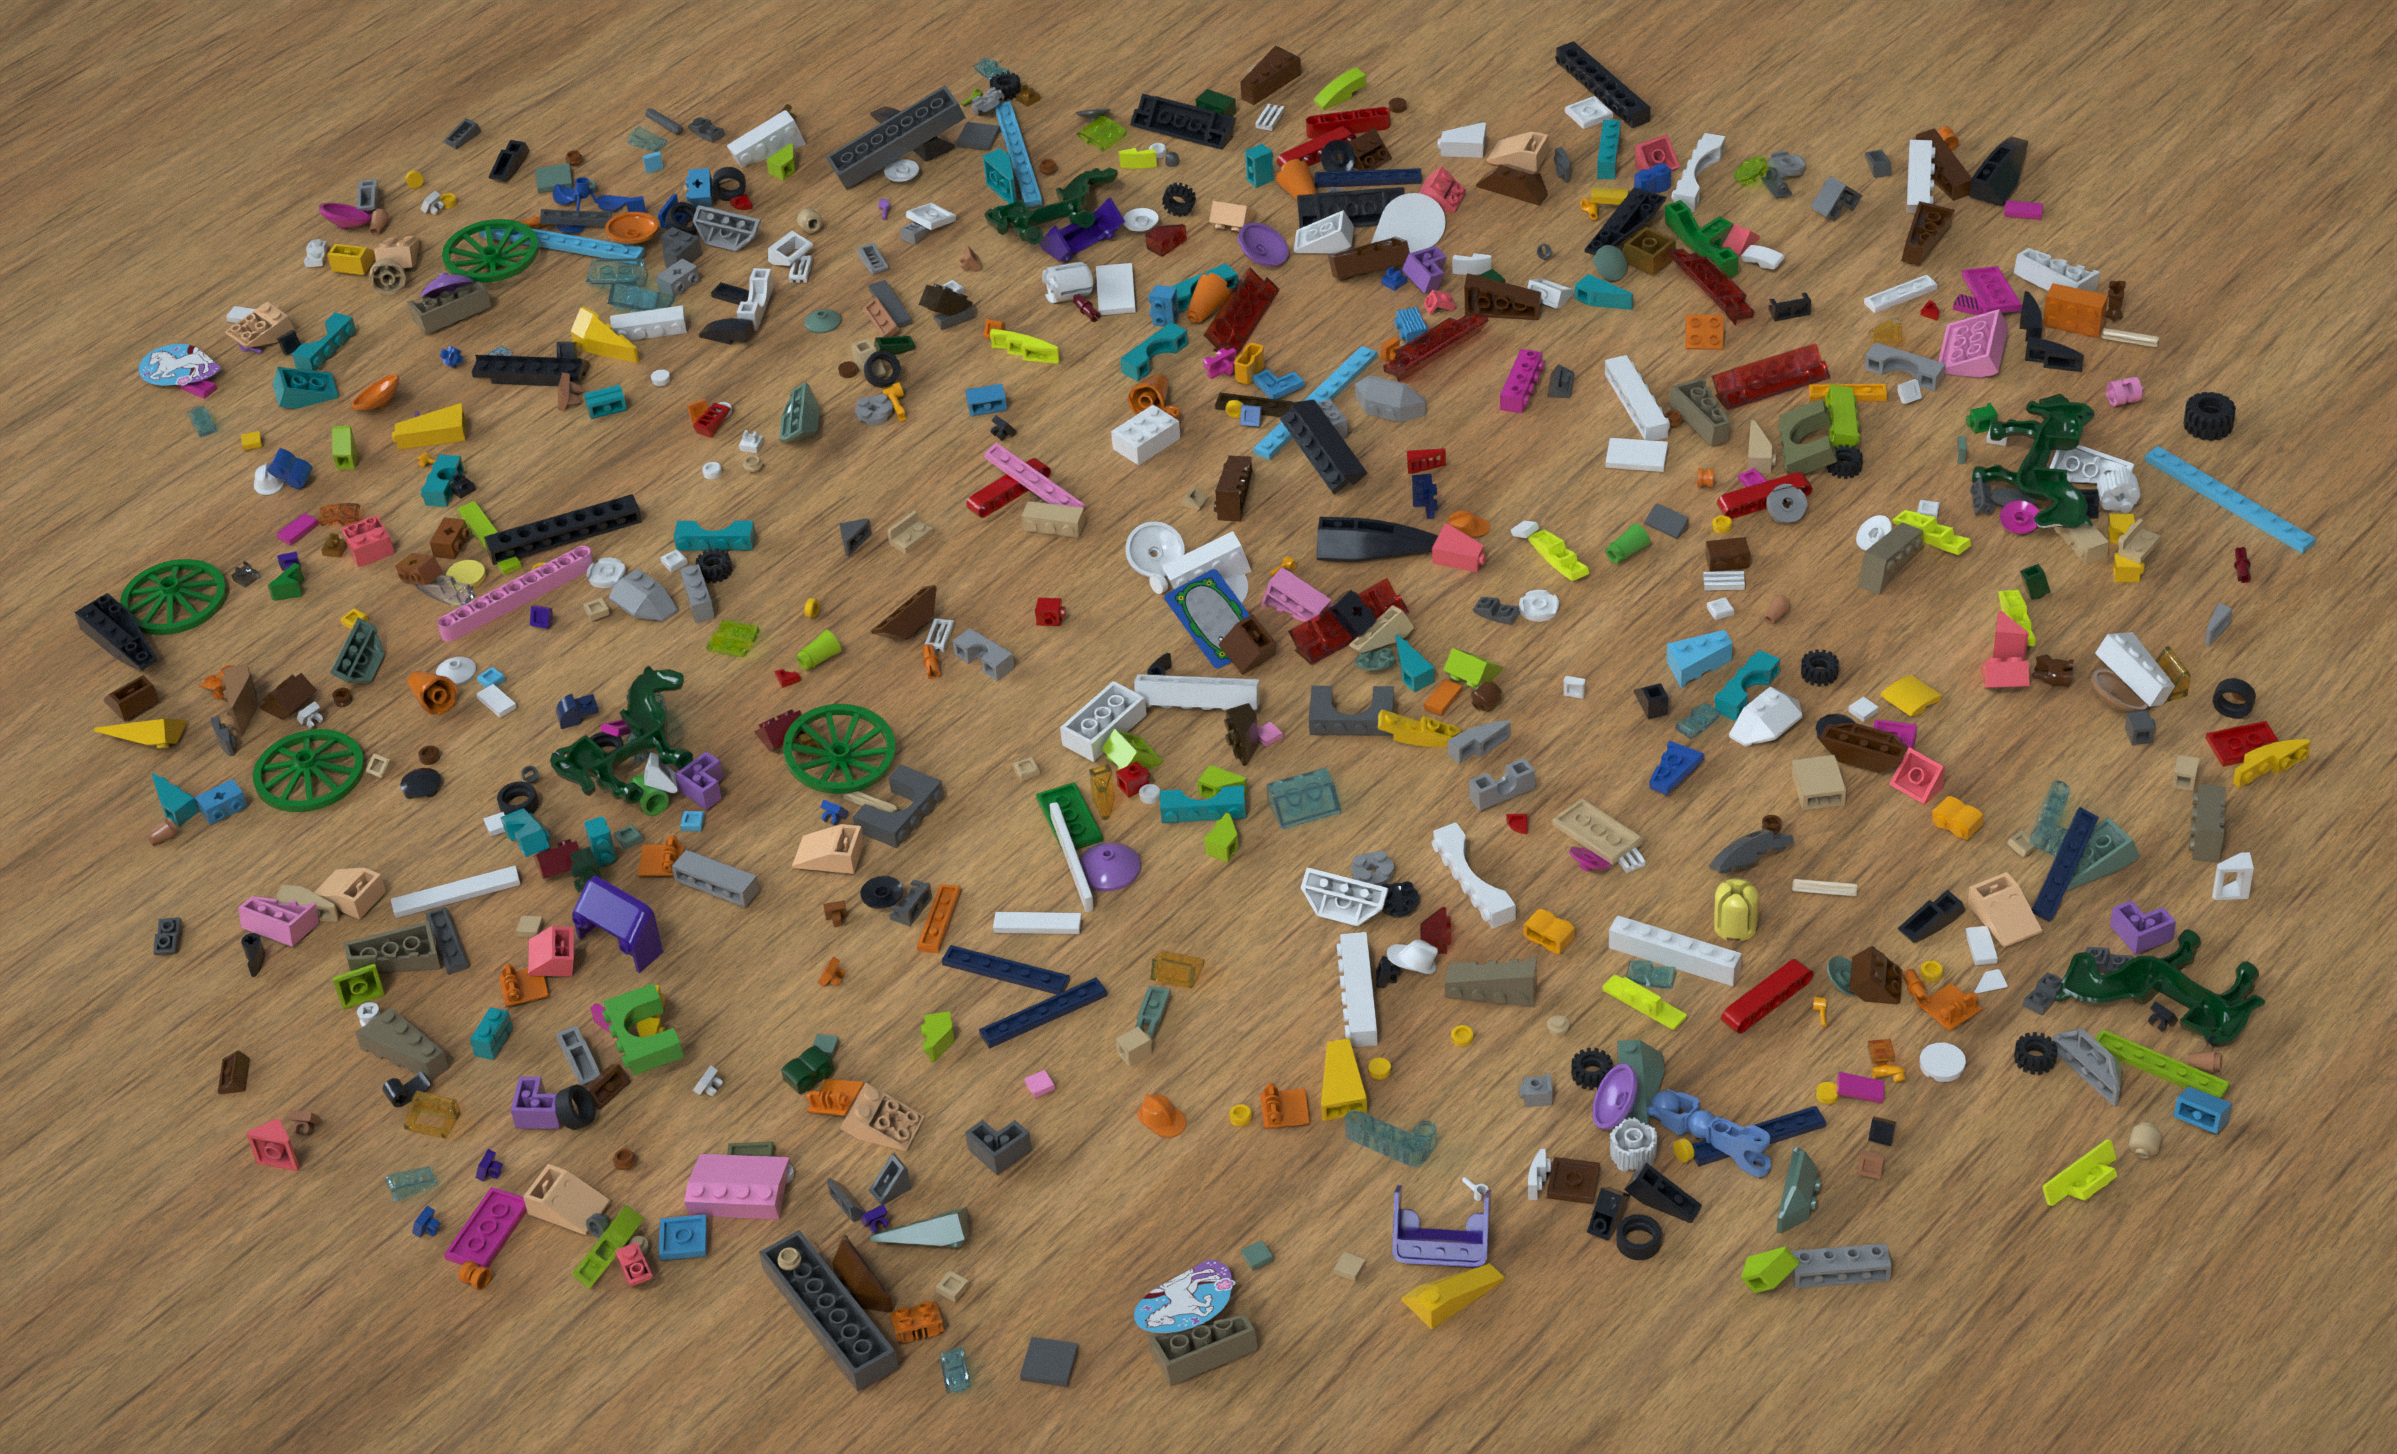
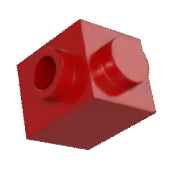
(1049, 611)
(1132, 778)

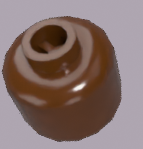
(1486, 696)

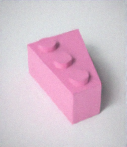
(1294, 596)
(278, 920)

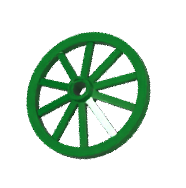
(492, 256)
(171, 591)
(839, 753)
(307, 764)

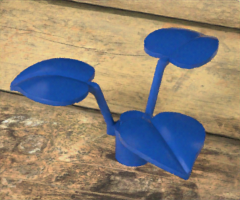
(582, 189)

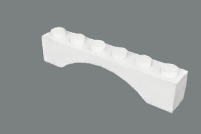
(1708, 151)
(1493, 903)

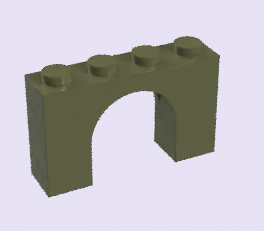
(1794, 427)

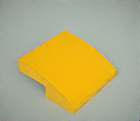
(1608, 195)
(1911, 695)

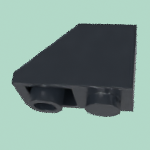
(1653, 700)
(1608, 1212)

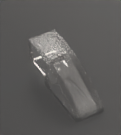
(448, 591)

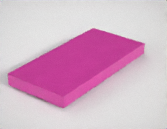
(1991, 289)
(487, 1228)

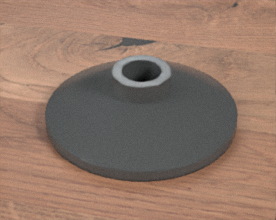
(1092, 114)

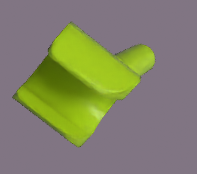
(976, 92)

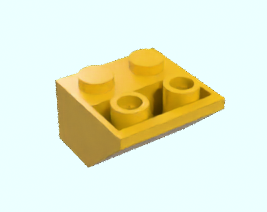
(350, 259)

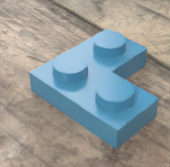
(1277, 387)

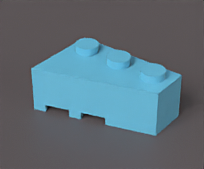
(1698, 654)

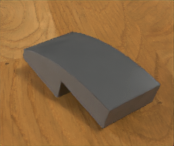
(705, 129)
(1562, 162)
(2003, 496)
(1492, 609)
(223, 736)
(168, 936)
(2105, 961)
(2044, 994)

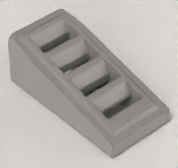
(913, 232)
(871, 249)
(2219, 622)

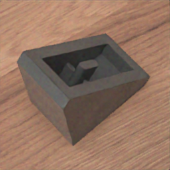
(854, 534)
(891, 1181)

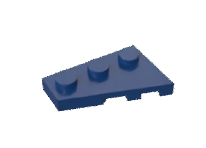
(1674, 767)

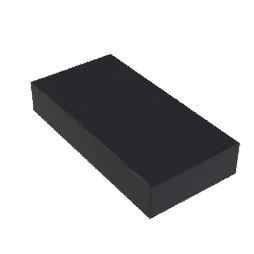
(730, 293)

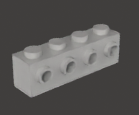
(715, 878)
(1841, 1266)

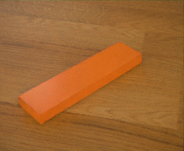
(939, 918)

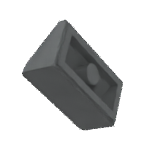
(946, 321)
(1560, 382)
(1667, 521)
(845, 1200)

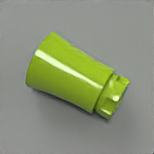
(818, 650)

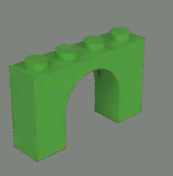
(640, 1052)

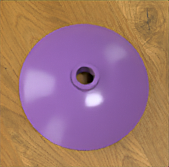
(1263, 244)
(445, 283)
(1110, 866)
(1615, 1097)

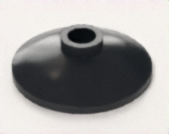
(1330, 153)
(881, 892)

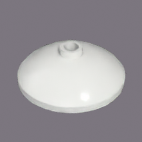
(1151, 538)

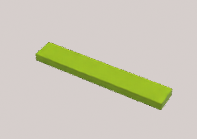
(482, 527)
(2162, 1065)

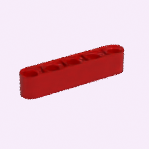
(1356, 121)
(1311, 150)
(1002, 491)
(1754, 497)
(1767, 996)

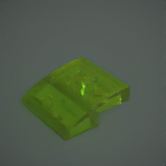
(1102, 133)
(733, 638)

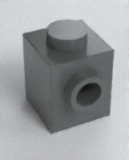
(2140, 727)

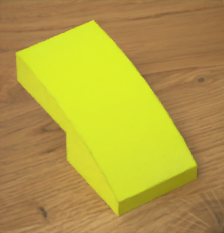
(1137, 160)

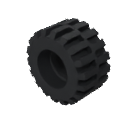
(2209, 416)

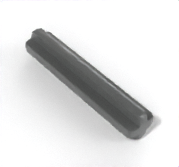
(664, 121)

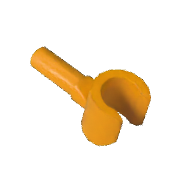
(425, 459)
(1288, 562)
(1820, 1005)

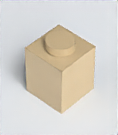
(2185, 772)
(1134, 1046)

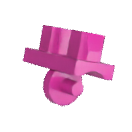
(1221, 364)

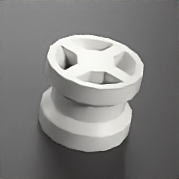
(367, 1012)

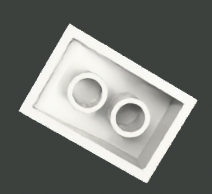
(1326, 235)

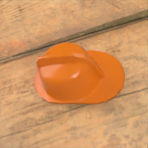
(1469, 523)
(1161, 1116)

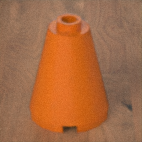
(1296, 178)
(1207, 297)
(1148, 393)
(433, 691)

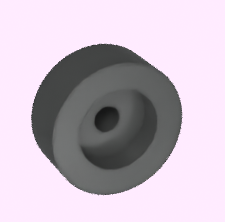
(597, 1224)

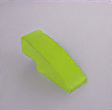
(1341, 88)

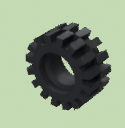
(1007, 83)
(1177, 207)
(1852, 465)
(713, 558)
(1819, 659)
(1587, 1059)
(2031, 1062)

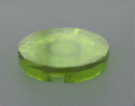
(1750, 169)

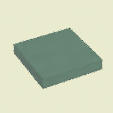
(550, 176)

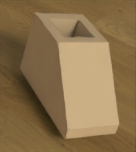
(861, 352)

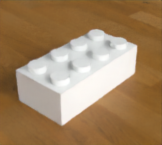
(1092, 725)

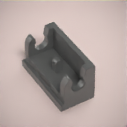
(913, 903)

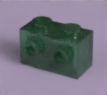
(583, 867)

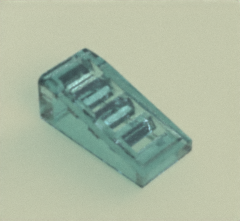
(641, 138)
(398, 1182)

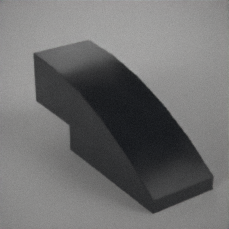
(509, 161)
(2031, 317)
(728, 330)
(2053, 355)
(1932, 917)

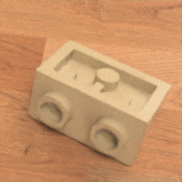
(908, 533)
(2137, 542)

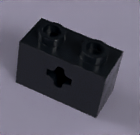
(1356, 622)

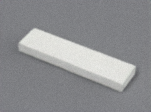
(1900, 293)
(1037, 922)

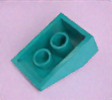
(999, 174)
(303, 387)

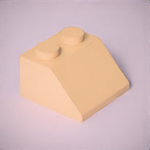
(1230, 215)

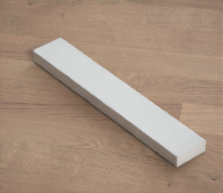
(1071, 857)
(455, 891)

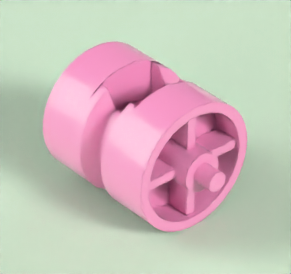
(2126, 391)

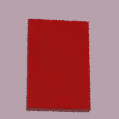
(2233, 743)

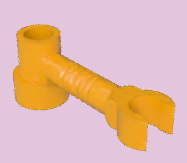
(893, 394)

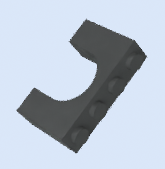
(1328, 721)
(895, 827)

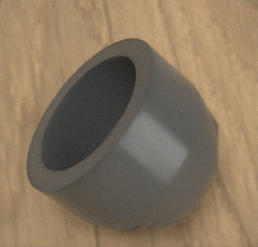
(1172, 159)
(1540, 251)
(530, 778)

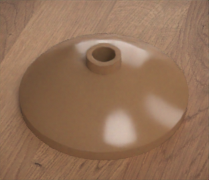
(2116, 692)

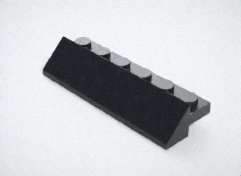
(1183, 121)
(1360, 206)
(528, 370)
(1323, 445)

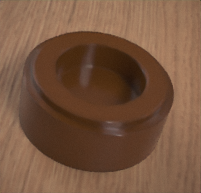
(1397, 105)
(847, 369)
(429, 755)

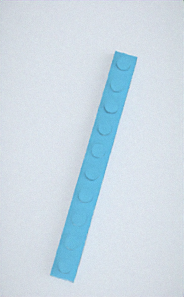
(1017, 151)
(575, 244)
(1328, 389)
(2230, 499)

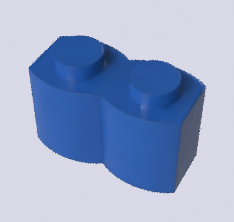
(1654, 180)
(289, 468)

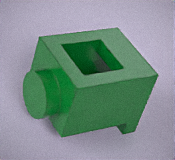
(1981, 418)

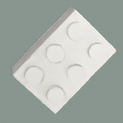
(1145, 435)

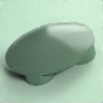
(1610, 263)
(1375, 659)

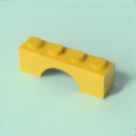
(2123, 569)

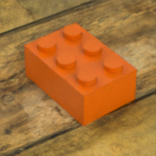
(2075, 310)

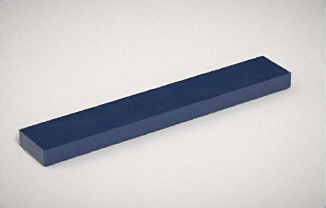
(1367, 178)
(2064, 864)
(1005, 970)
(1042, 1012)
(1778, 1129)

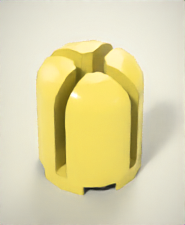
(1736, 909)

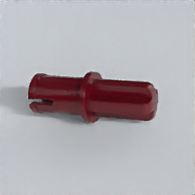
(1086, 307)
(2242, 565)

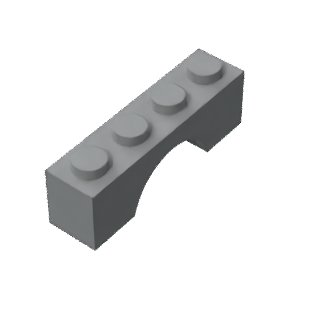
(1884, 359)

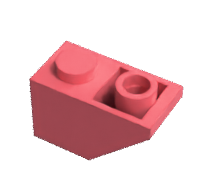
(633, 1264)

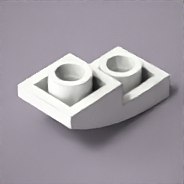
(316, 253)
(1764, 256)
(1473, 265)
(1538, 1173)

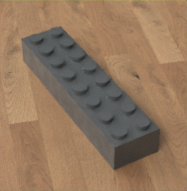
(895, 137)
(830, 1313)

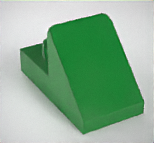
(1715, 231)
(287, 584)

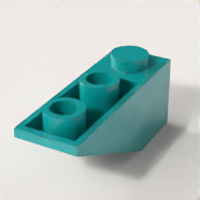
(1600, 293)
(1413, 667)
(175, 802)

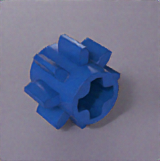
(451, 356)

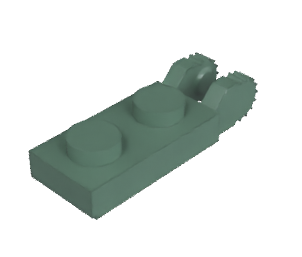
(1153, 1009)

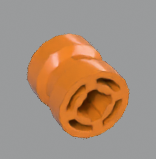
(1949, 137)
(472, 1273)

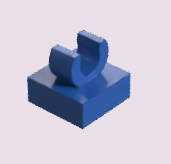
(1393, 279)
(833, 810)
(426, 1223)

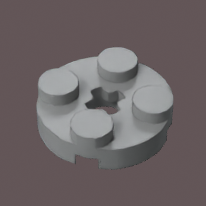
(987, 101)
(1786, 164)
(865, 408)
(1780, 513)
(1376, 860)

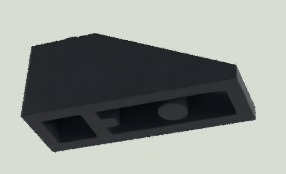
(1660, 1193)

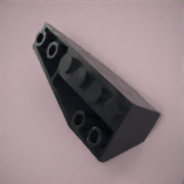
(929, 149)
(1999, 172)
(1630, 216)
(1368, 539)
(116, 631)

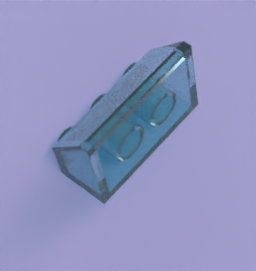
(620, 271)
(637, 298)
(1303, 798)

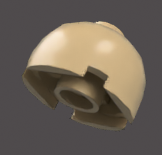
(387, 276)

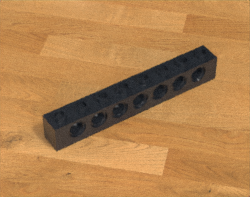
(1603, 84)
(563, 529)

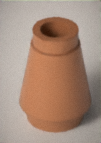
(378, 221)
(1778, 607)
(163, 830)
(2205, 1061)

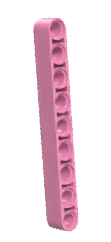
(515, 593)

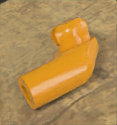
(1590, 208)
(1889, 1070)

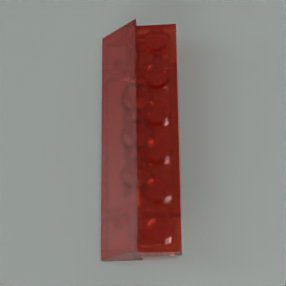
(1713, 284)
(1241, 312)
(1433, 345)
(1770, 377)
(1325, 635)

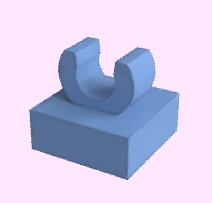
(1250, 415)

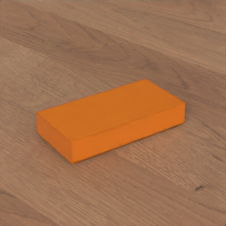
(1443, 697)

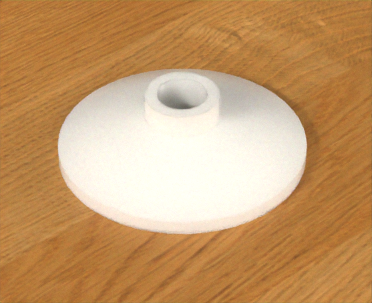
(901, 170)
(1140, 219)
(1873, 531)
(457, 669)

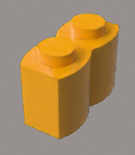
(1249, 363)
(1957, 817)
(1549, 931)

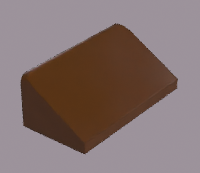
(234, 1073)
(607, 1085)

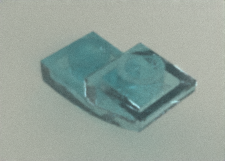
(989, 68)
(202, 421)
(1698, 721)
(1645, 974)
(955, 1370)

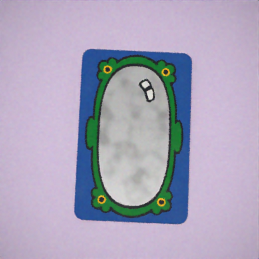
(1207, 612)

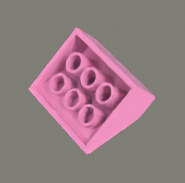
(1974, 345)
(737, 1186)

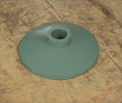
(822, 321)
(1839, 972)

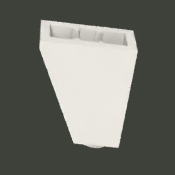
(1463, 141)

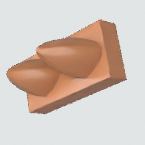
(567, 391)

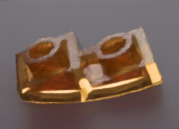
(340, 512)

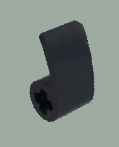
(1160, 665)
(254, 952)
(402, 1094)

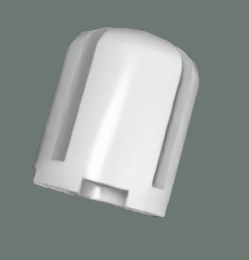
(1066, 281)

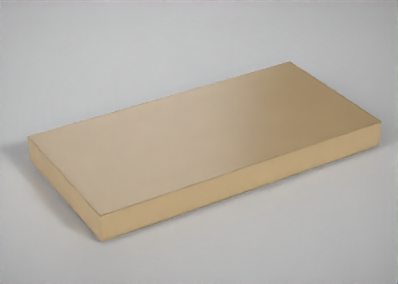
(1597, 831)

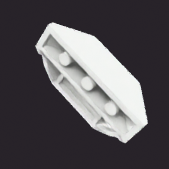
(1766, 717)
(1342, 897)

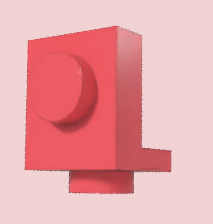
(1439, 299)

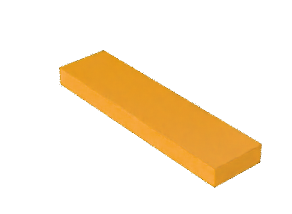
(1863, 392)

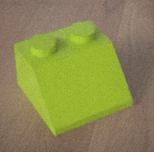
(1470, 668)
(1127, 748)
(358, 986)

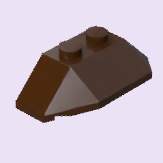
(1515, 183)
(909, 616)
(1863, 746)
(859, 1278)

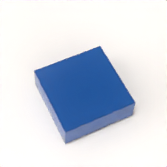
(636, 204)

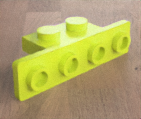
(1644, 1001)
(2083, 1176)

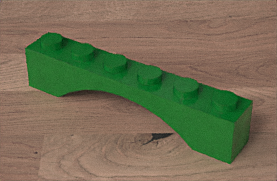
(1683, 224)

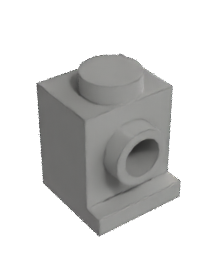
(1536, 1091)

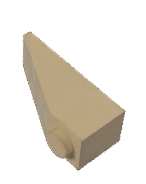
(1760, 450)
(1383, 631)
(326, 910)

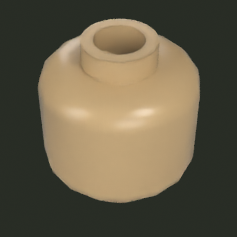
(809, 220)
(2145, 1140)

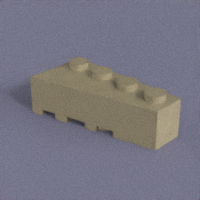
(449, 307)
(1700, 410)
(1888, 557)
(2208, 824)
(396, 950)
(1493, 982)
(403, 1044)
(1202, 1348)

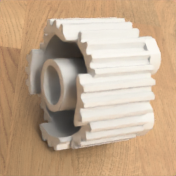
(2118, 490)
(1633, 1144)

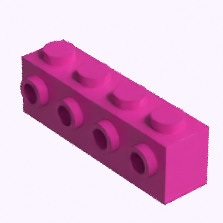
(1521, 381)

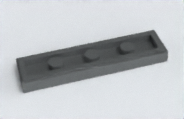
(573, 217)
(891, 303)
(447, 940)

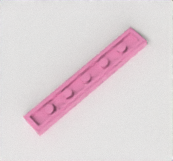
(1030, 477)

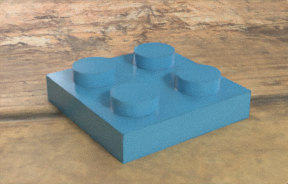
(683, 1237)

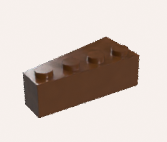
(1269, 75)
(1948, 171)
(1926, 230)
(1369, 258)
(1500, 299)
(1233, 488)

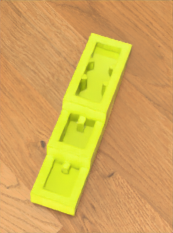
(1029, 347)
(1933, 533)
(1557, 555)
(2016, 608)

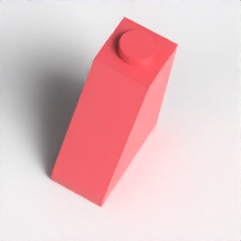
(1458, 550)

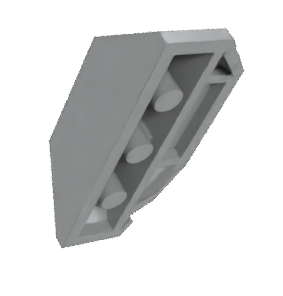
(725, 228)
(1389, 399)
(643, 597)
(2090, 1062)

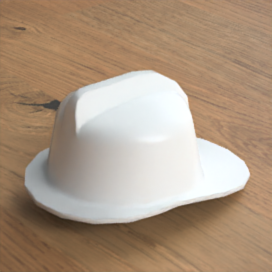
(265, 482)
(1414, 956)

